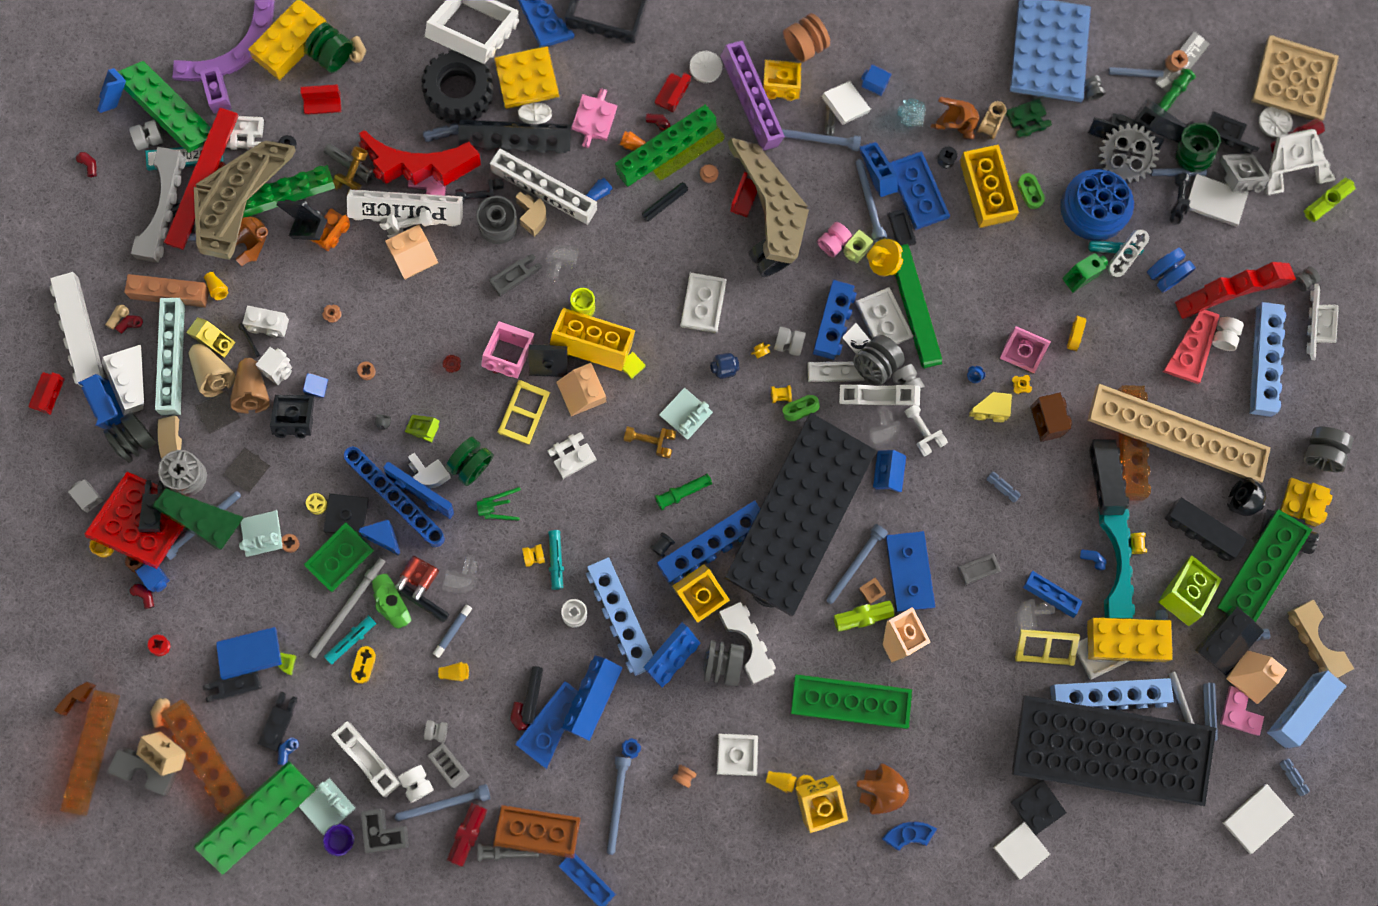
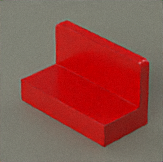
(673, 91)
(321, 99)
(744, 196)
(46, 392)

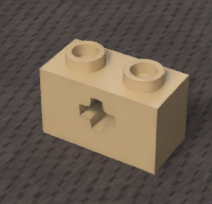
(161, 753)

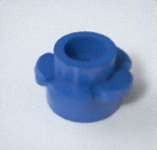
(974, 378)
(631, 743)

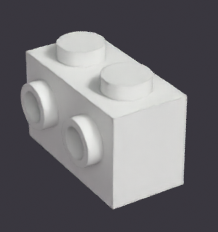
(265, 321)
(275, 365)

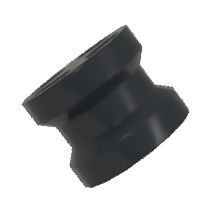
(945, 161)

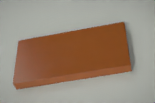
(537, 831)

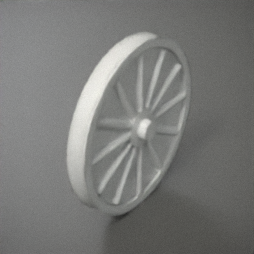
(705, 66)
(535, 113)
(1275, 122)

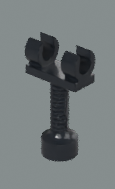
(1182, 180)
(493, 184)

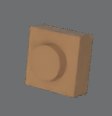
(872, 591)

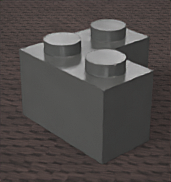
(378, 837)

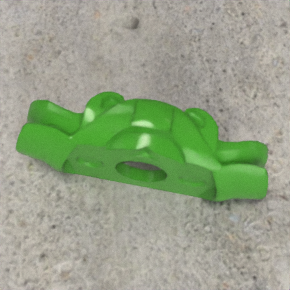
(397, 614)

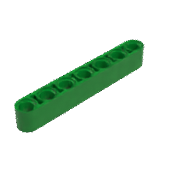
(917, 311)

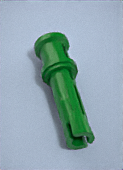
(1178, 86)
(674, 495)

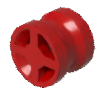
(161, 648)

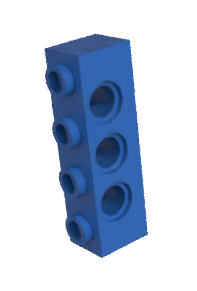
(823, 346)

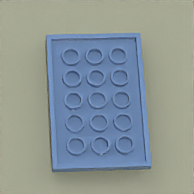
(1050, 49)

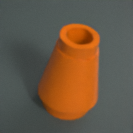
(631, 141)

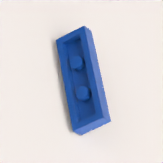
(1052, 594)
(587, 880)

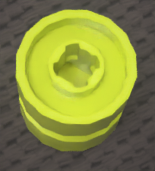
(583, 301)

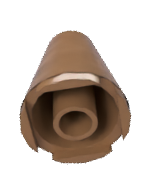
(249, 388)

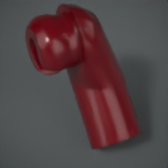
(659, 119)
(90, 162)
(129, 321)
(143, 592)
(516, 717)

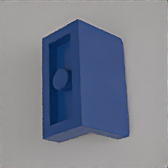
(111, 91)
(889, 470)

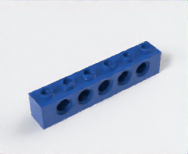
(700, 543)

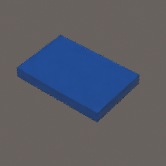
(248, 653)

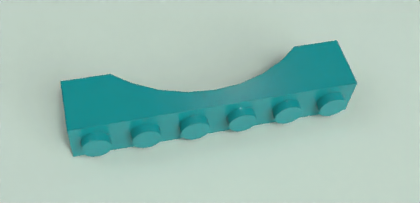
(1119, 601)

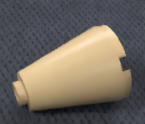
(209, 371)

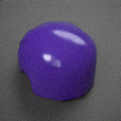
(338, 840)

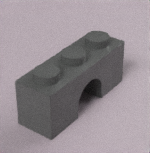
(127, 763)

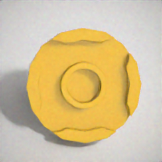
(885, 257)

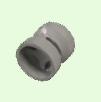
(440, 732)

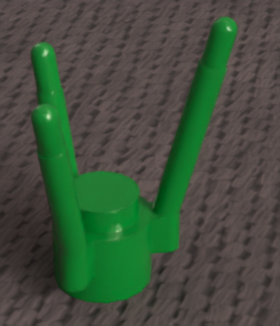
(486, 506)

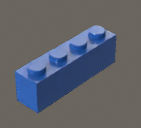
(591, 697)

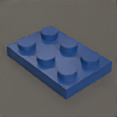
(672, 655)

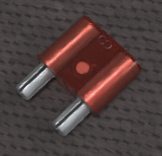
(419, 574)

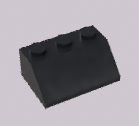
(1229, 640)

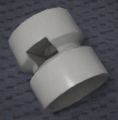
(140, 138)
(789, 341)
(907, 376)

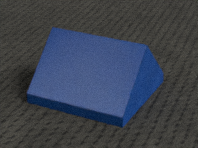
(382, 535)

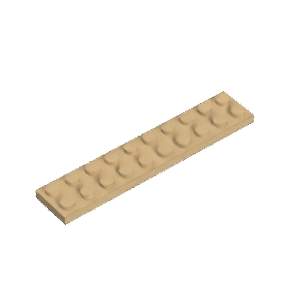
(1178, 433)

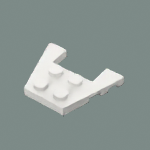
(1294, 153)

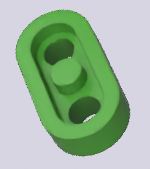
(1032, 191)
(801, 408)

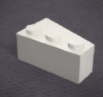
(126, 378)

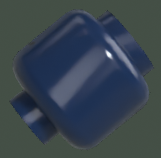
(724, 365)

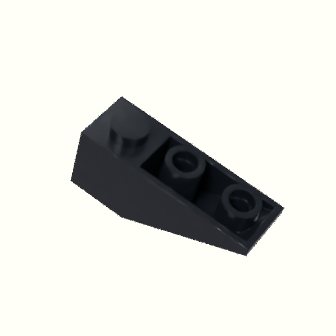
(1159, 121)

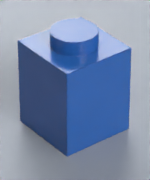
(875, 79)
(153, 578)

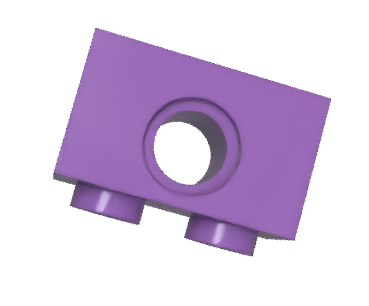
(215, 89)

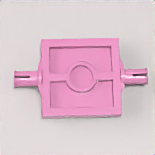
(594, 117)

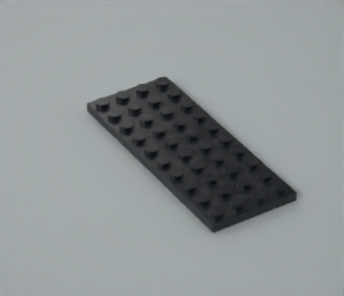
(800, 514)
(1113, 750)

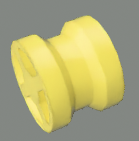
(314, 501)

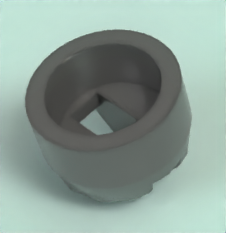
(382, 420)

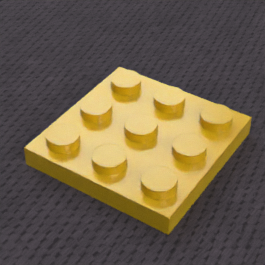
(526, 77)

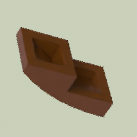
(80, 693)

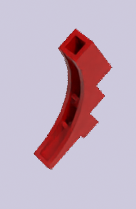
(416, 167)
(1246, 282)

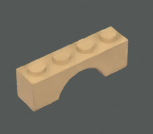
(1307, 620)

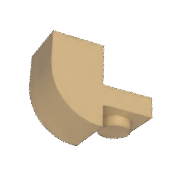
(535, 216)

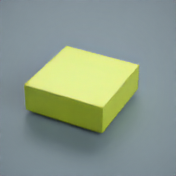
(633, 365)

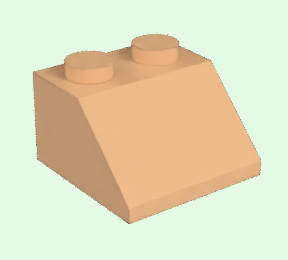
(411, 251)
(581, 389)

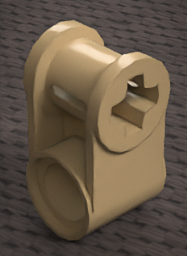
(991, 122)

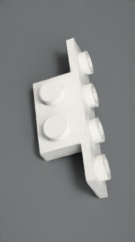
(1323, 323)

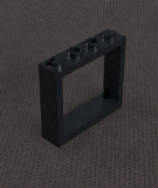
(606, 30)

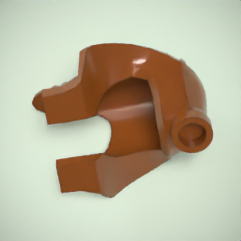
(961, 114)
(253, 235)
(887, 785)

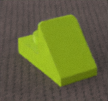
(422, 427)

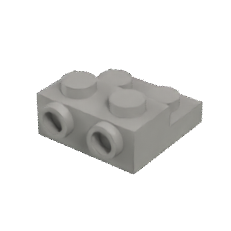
(1244, 173)

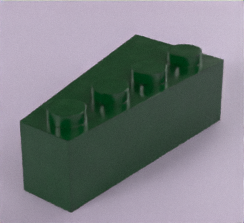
(201, 519)

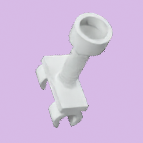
(393, 226)
(913, 412)

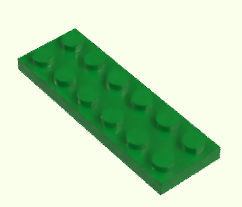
(165, 106)
(292, 188)
(1265, 565)
(851, 701)
(255, 817)

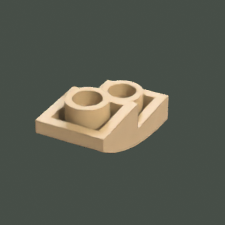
(168, 435)

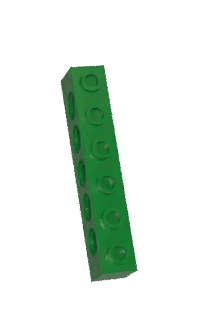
(666, 145)

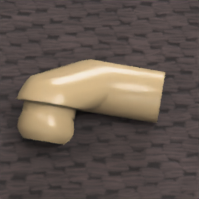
(359, 51)

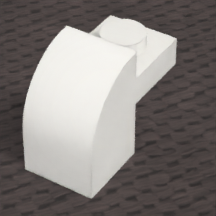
(432, 475)

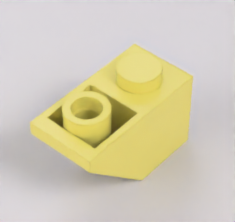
(211, 336)
(995, 407)

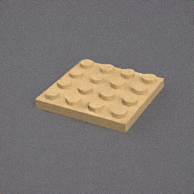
(1295, 78)

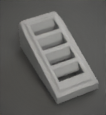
(459, 778)

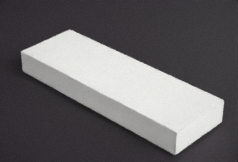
(832, 372)

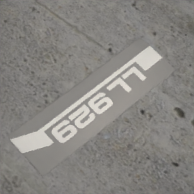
(1193, 48)

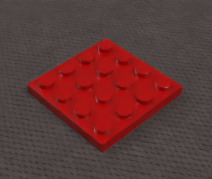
(119, 520)

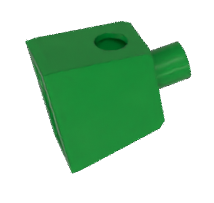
(1089, 269)

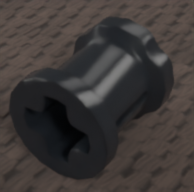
(662, 544)

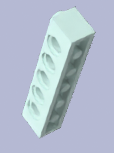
(170, 356)

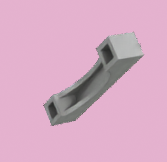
(150, 243)

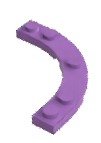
(237, 56)

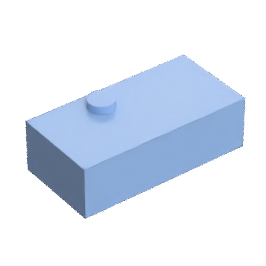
(1306, 709)

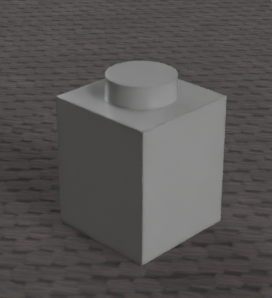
(85, 495)

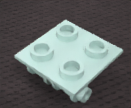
(686, 413)
(261, 534)
(327, 806)

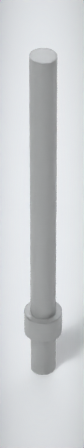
(369, 576)

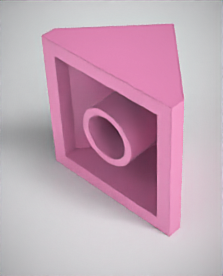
(1024, 349)

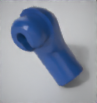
(1095, 556)
(285, 749)

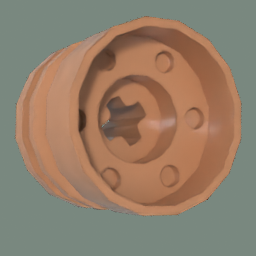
(806, 37)

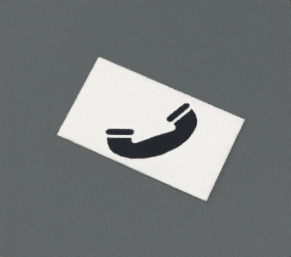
(856, 338)

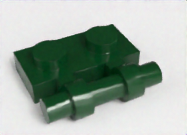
(1027, 113)

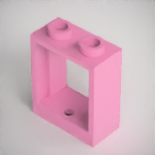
(505, 333)

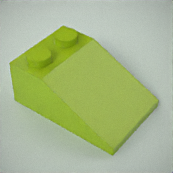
(1190, 591)

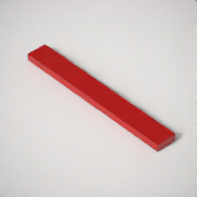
(206, 165)

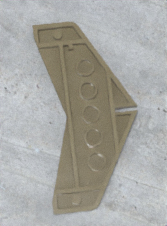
(223, 196)
(782, 205)

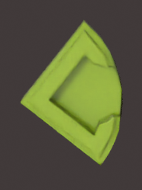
(287, 663)

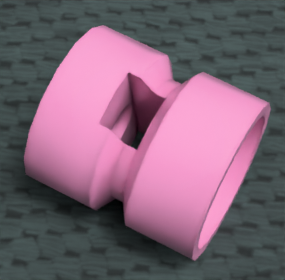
(836, 237)

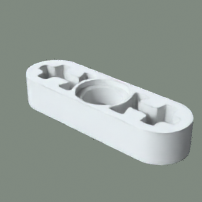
(1124, 267)

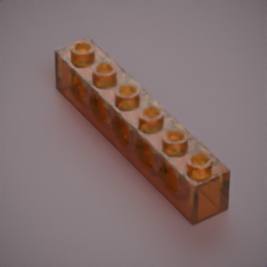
(1141, 453)
(171, 718)
(90, 753)

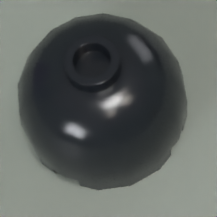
(1250, 494)

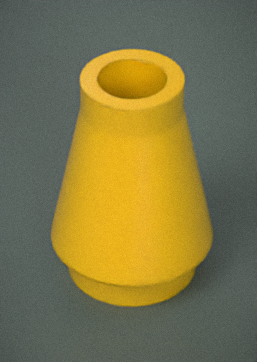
(216, 287)
(457, 672)
(783, 781)

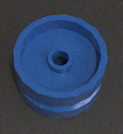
(1170, 269)

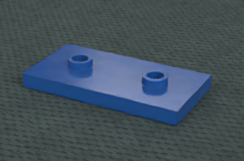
(919, 191)
(417, 489)
(910, 571)

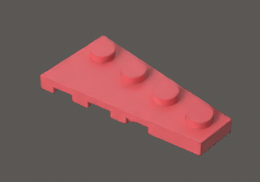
(1192, 353)

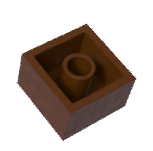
(1051, 416)

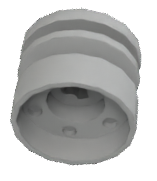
(191, 478)

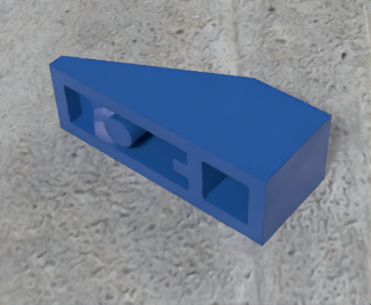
(879, 169)

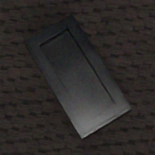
(902, 227)

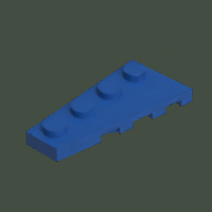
(544, 23)
(545, 733)

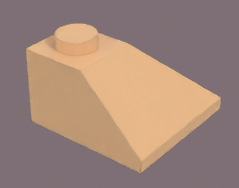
(904, 635)
(1256, 675)

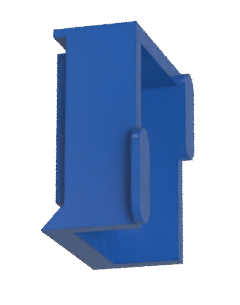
(102, 401)

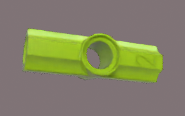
(1323, 205)
(864, 616)

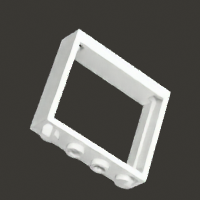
(467, 46)

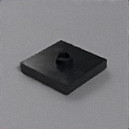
(548, 360)
(343, 510)

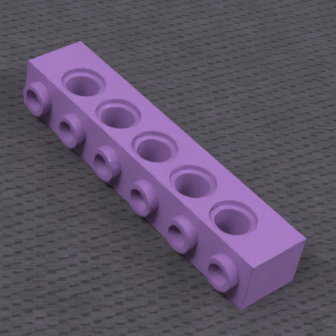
(752, 95)

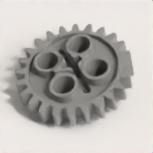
(1132, 136)

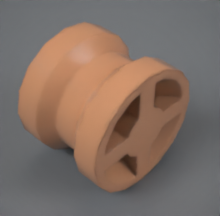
(1172, 64)
(684, 776)

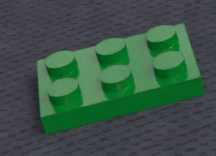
(339, 557)

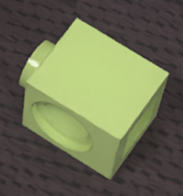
(859, 239)

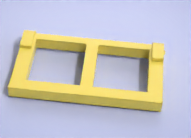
(521, 384)
(1049, 636)

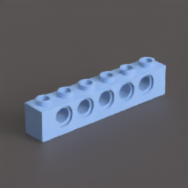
(1259, 384)
(605, 569)
(1160, 687)

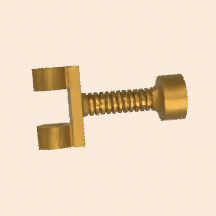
(358, 155)
(630, 435)

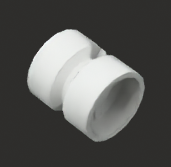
(1227, 333)
(574, 613)
(414, 776)

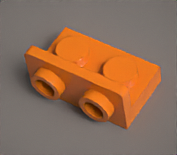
(334, 227)

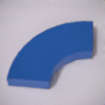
(909, 832)

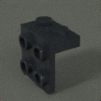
(307, 223)

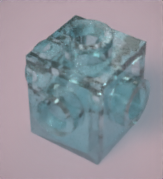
(912, 112)

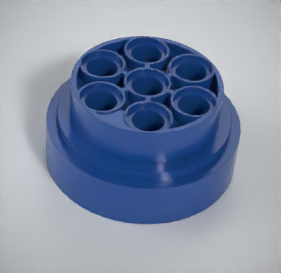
(1081, 217)

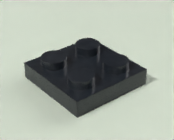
(1038, 807)

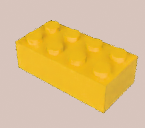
(285, 39)
(989, 186)
(593, 339)
(1129, 640)

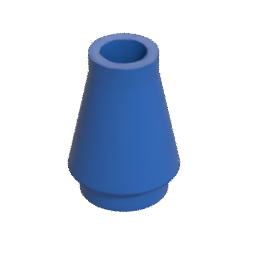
(599, 190)

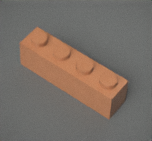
(154, 288)

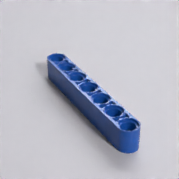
(390, 488)

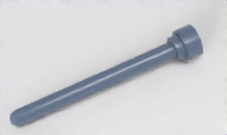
(852, 142)
(877, 232)
(877, 534)
(188, 535)
(622, 765)
(481, 793)

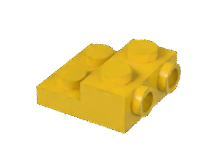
(782, 79)
(1306, 501)

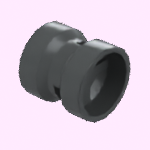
(1094, 88)
(1307, 278)

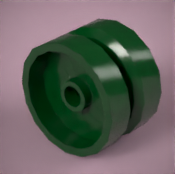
(469, 461)

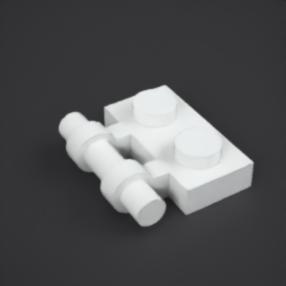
(246, 127)
(576, 459)

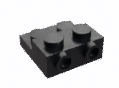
(292, 415)

